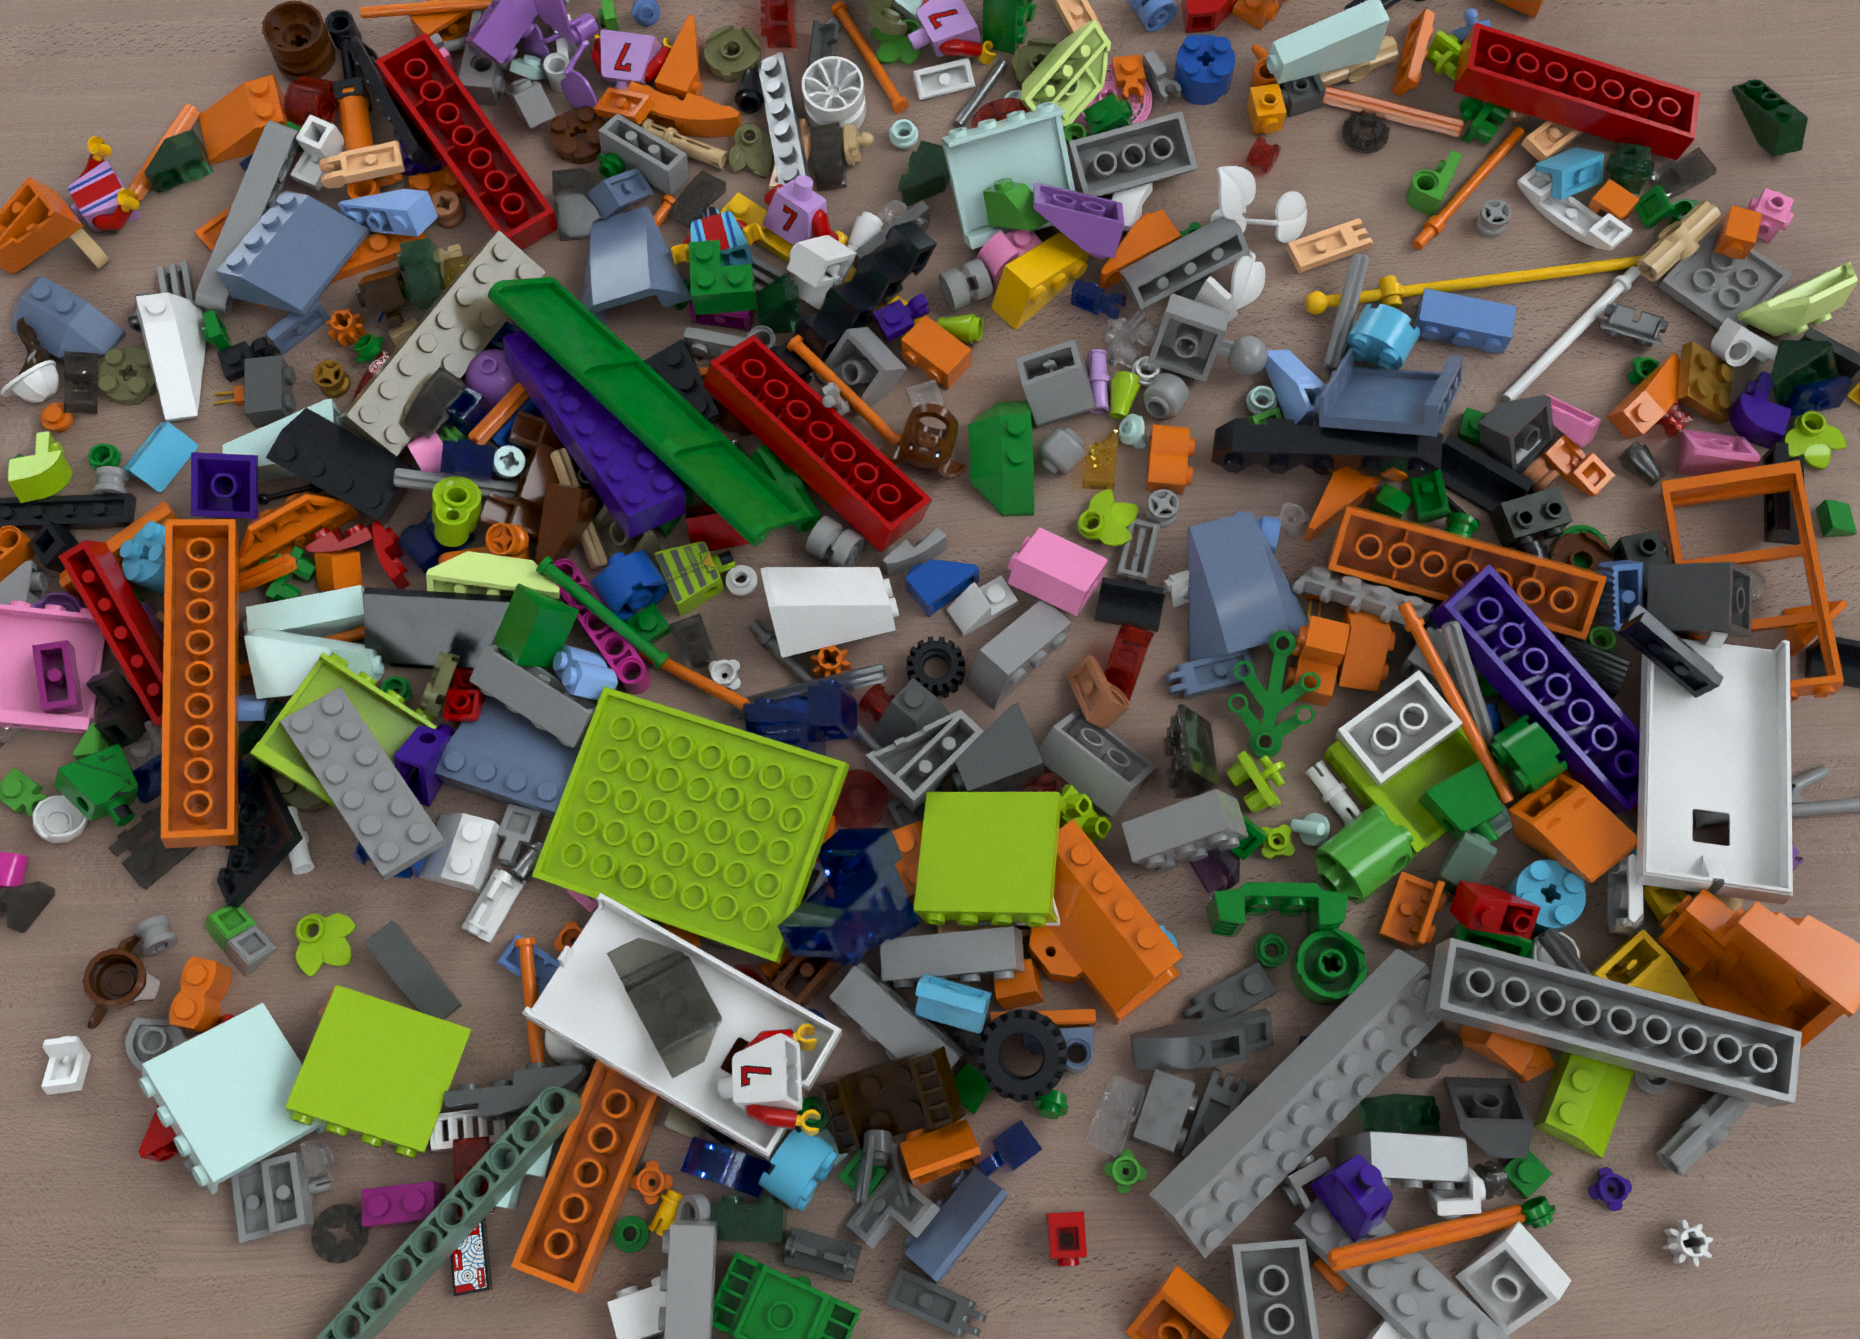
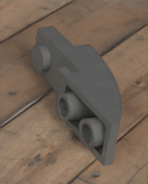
(1202, 1045)
(511, 1098)

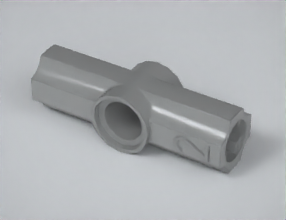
(1701, 1131)

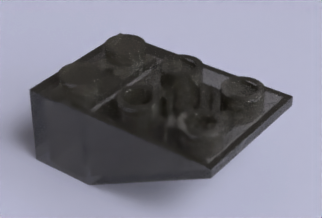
(1191, 754)

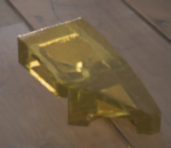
(1101, 463)

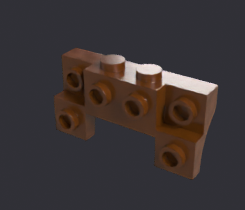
(527, 505)

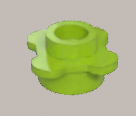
(1285, 848)

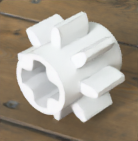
(1697, 1237)

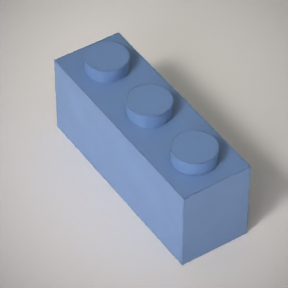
(1465, 321)

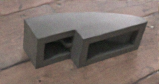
(412, 972)

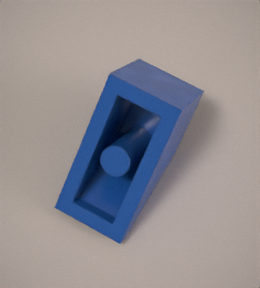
(939, 583)

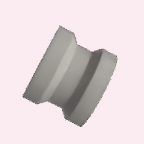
(1493, 210)
(111, 480)
(1161, 501)
(155, 935)

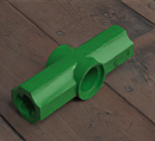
(789, 482)

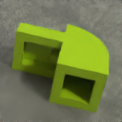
(40, 474)

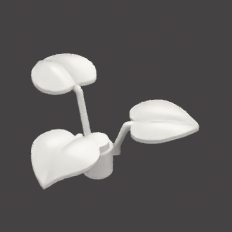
(1237, 191)

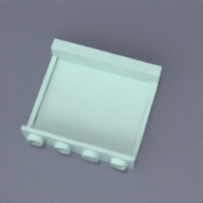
(1021, 148)
(228, 1095)

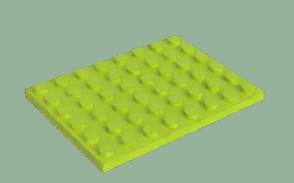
(691, 822)

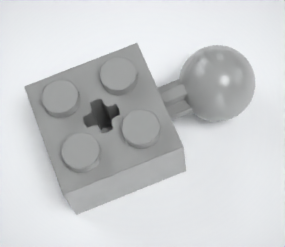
(1193, 336)

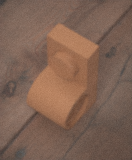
(1099, 700)

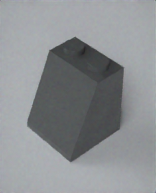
(1701, 598)
(1000, 758)

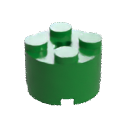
(1527, 755)
(1347, 971)

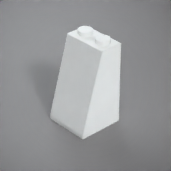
(827, 605)

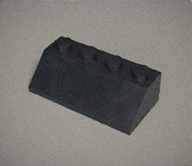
(340, 464)

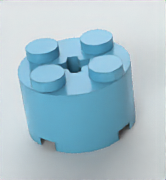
(1382, 337)
(146, 558)
(1558, 885)
(797, 1167)

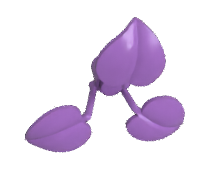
(577, 32)

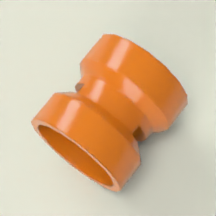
(499, 539)

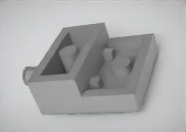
(275, 1197)

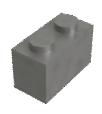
(1164, 1112)

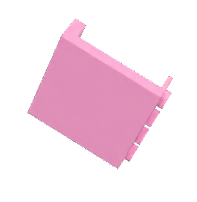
(19, 694)

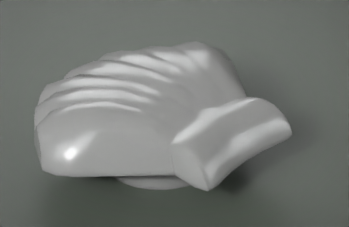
(151, 1038)

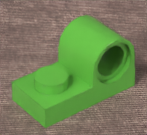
(1433, 185)

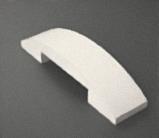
(1571, 214)

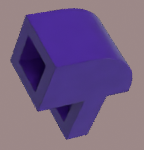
(1757, 418)

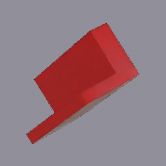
(710, 527)

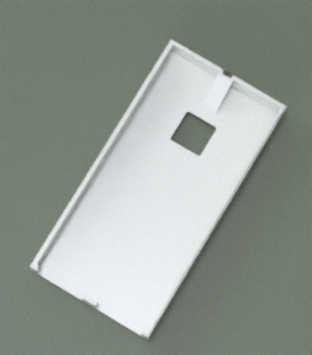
(1722, 757)
(594, 1014)

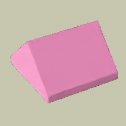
(1713, 453)

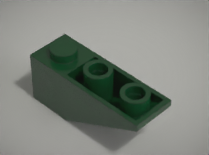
(1773, 120)

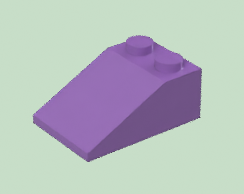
(1085, 219)

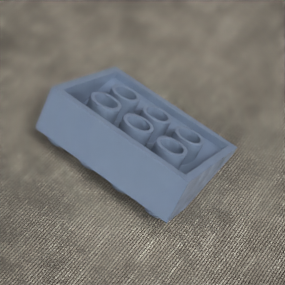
(291, 254)
(508, 760)

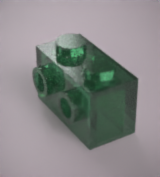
(423, 272)
(750, 1222)

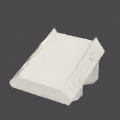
(1625, 899)

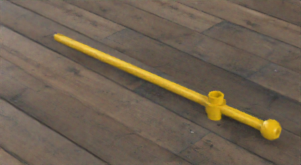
(1391, 292)

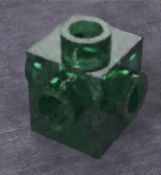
(1631, 166)

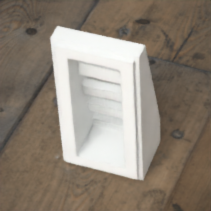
(437, 1138)

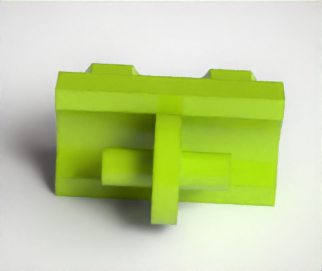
(1444, 54)
(1248, 769)
(1080, 809)

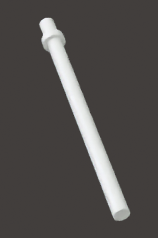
(1620, 285)

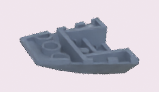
(629, 263)
(1236, 588)

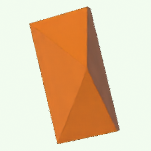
(1802, 635)

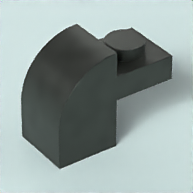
(125, 714)

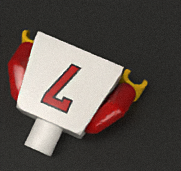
(769, 1078)

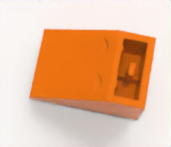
(1572, 828)

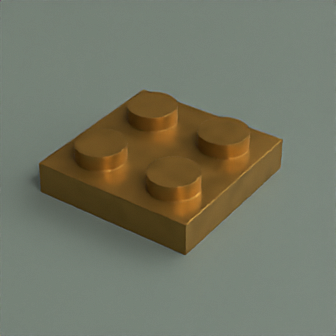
(1705, 383)

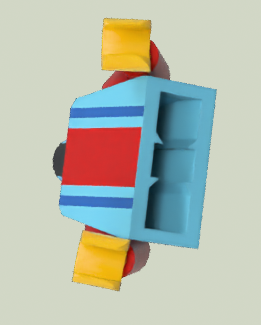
(733, 234)

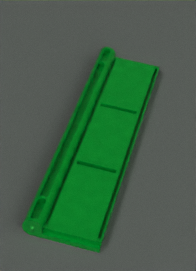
(648, 407)

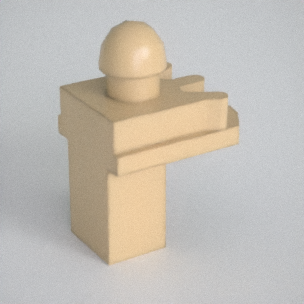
(853, 141)

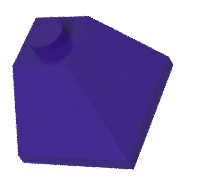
(224, 485)

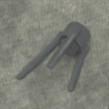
(876, 1152)

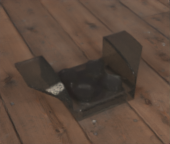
(668, 1001)

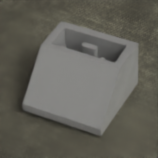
(1056, 383)

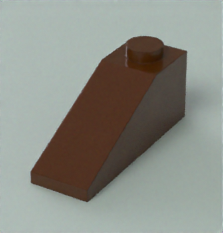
(563, 520)

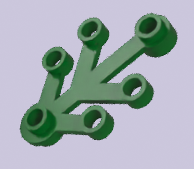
(1272, 700)

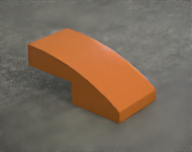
(1577, 468)

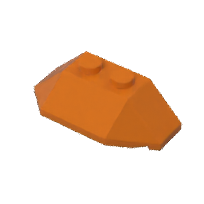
(291, 526)

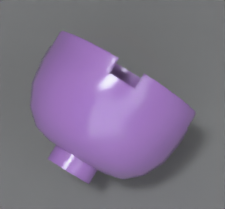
(490, 375)

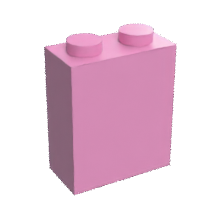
(1056, 571)

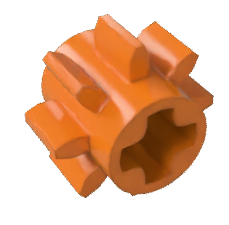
(346, 327)
(835, 655)

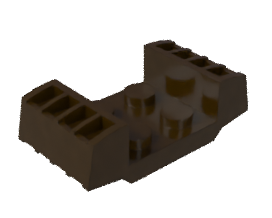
(892, 1097)

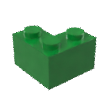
(717, 286)

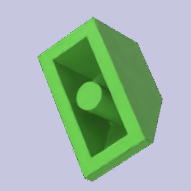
(1011, 206)

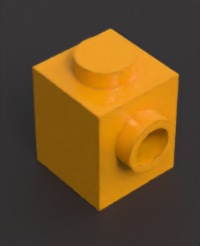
(1266, 108)

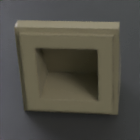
(681, 1123)

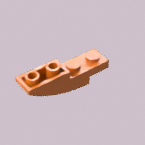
(691, 117)

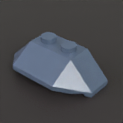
(64, 320)

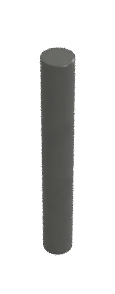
(980, 94)

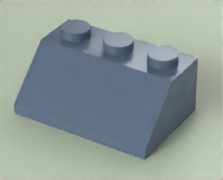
(956, 1223)

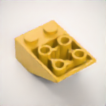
(1645, 966)

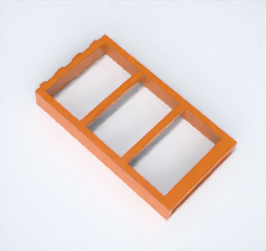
(1754, 482)

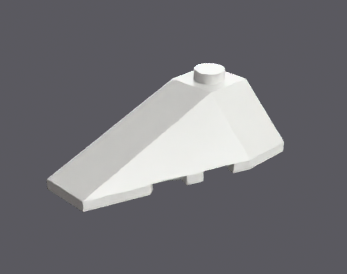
(175, 351)

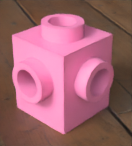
(1775, 213)

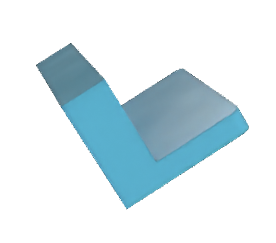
(1573, 171)
(161, 456)
(952, 1003)

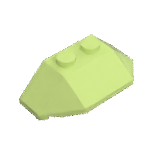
(1070, 73)
(1803, 303)
(488, 575)

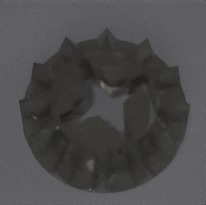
(1364, 141)
(326, 1243)

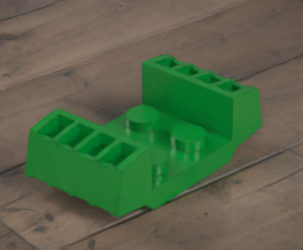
(1324, 908)
(772, 1305)

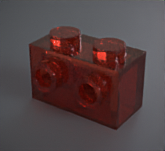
(779, 23)

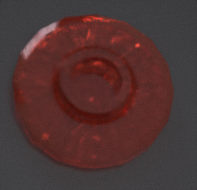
(861, 800)

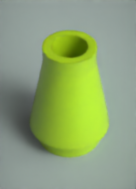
(963, 327)
(1123, 393)

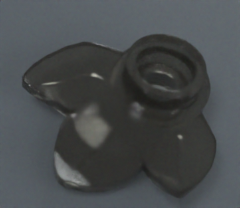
(1428, 1059)

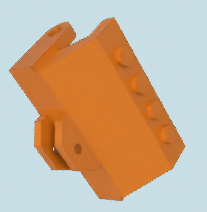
(1101, 932)

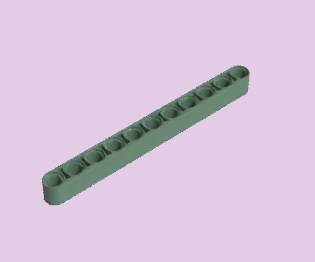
(442, 1220)

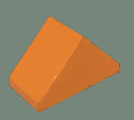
(1501, 1049)

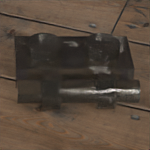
(152, 859)

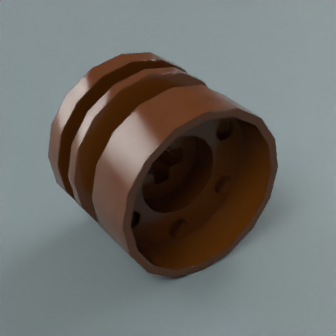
(298, 40)

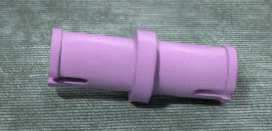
(1099, 379)

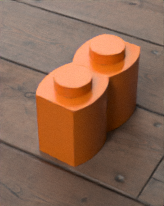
(1169, 458)
(202, 988)

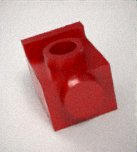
(1070, 1223)

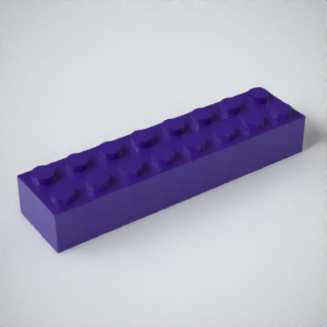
(619, 467)
(1548, 685)

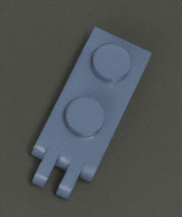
(1209, 674)

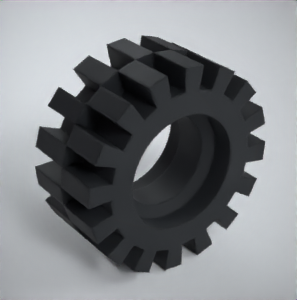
(942, 650)

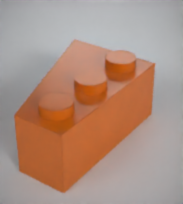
(33, 224)

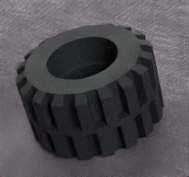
(994, 1070)

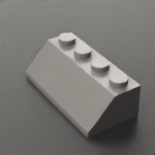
(1132, 155)

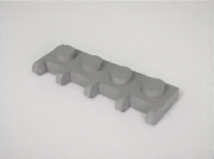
(1359, 595)

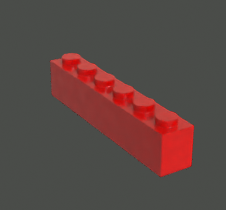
(120, 620)

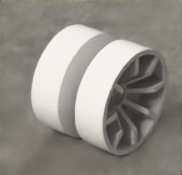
(834, 92)

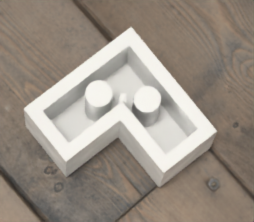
(818, 267)

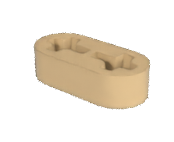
(90, 248)

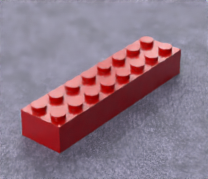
(1576, 91)
(466, 142)
(816, 442)

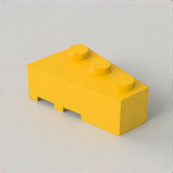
(1037, 278)

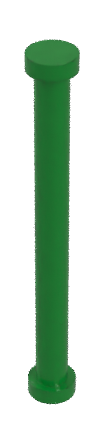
(602, 612)

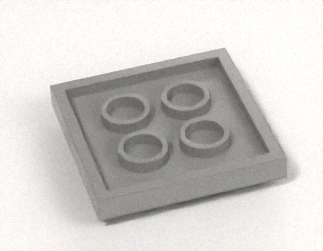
(1723, 285)

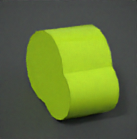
(455, 510)

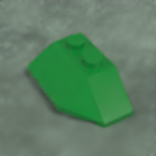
(1004, 457)

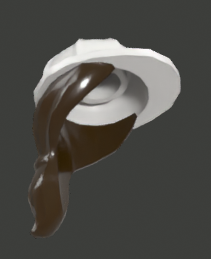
(39, 375)

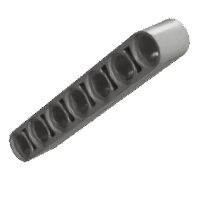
(255, 196)

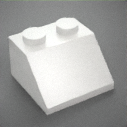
(468, 852)
(1514, 1279)

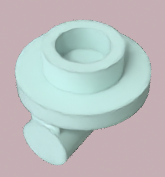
(1132, 431)
(1312, 829)

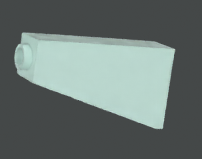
(1330, 43)
(261, 440)
(284, 659)

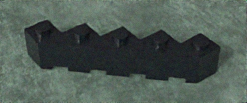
(852, 303)
(1325, 450)

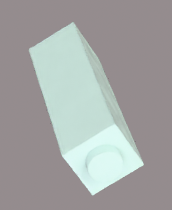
(310, 614)

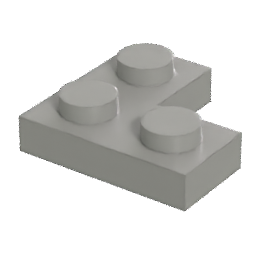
(885, 1208)

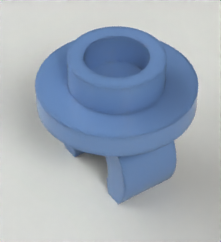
(646, 12)

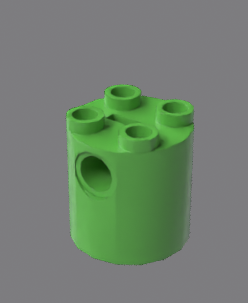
(1364, 855)

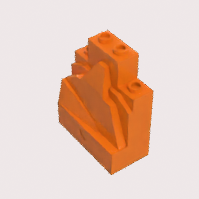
(1764, 963)

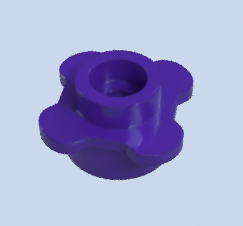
(1620, 1186)

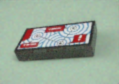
(472, 1263)

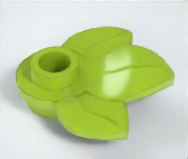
(1814, 442)
(1112, 519)
(327, 946)

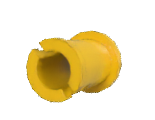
(666, 1212)

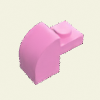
(1004, 249)
(427, 452)

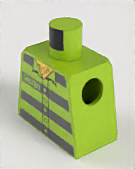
(693, 573)

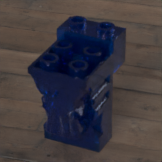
(804, 722)
(857, 904)

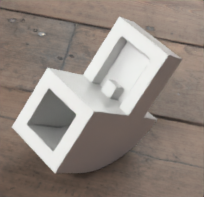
(319, 141)

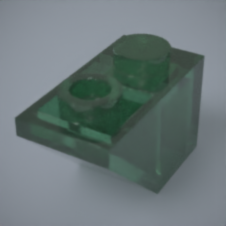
(178, 162)
(926, 174)
(779, 305)
(1400, 1114)

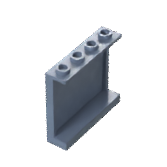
(1388, 398)

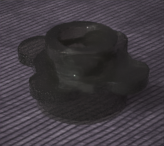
(1494, 1178)

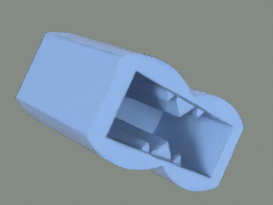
(583, 672)

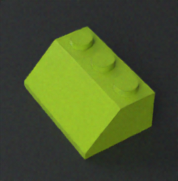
(1583, 1102)

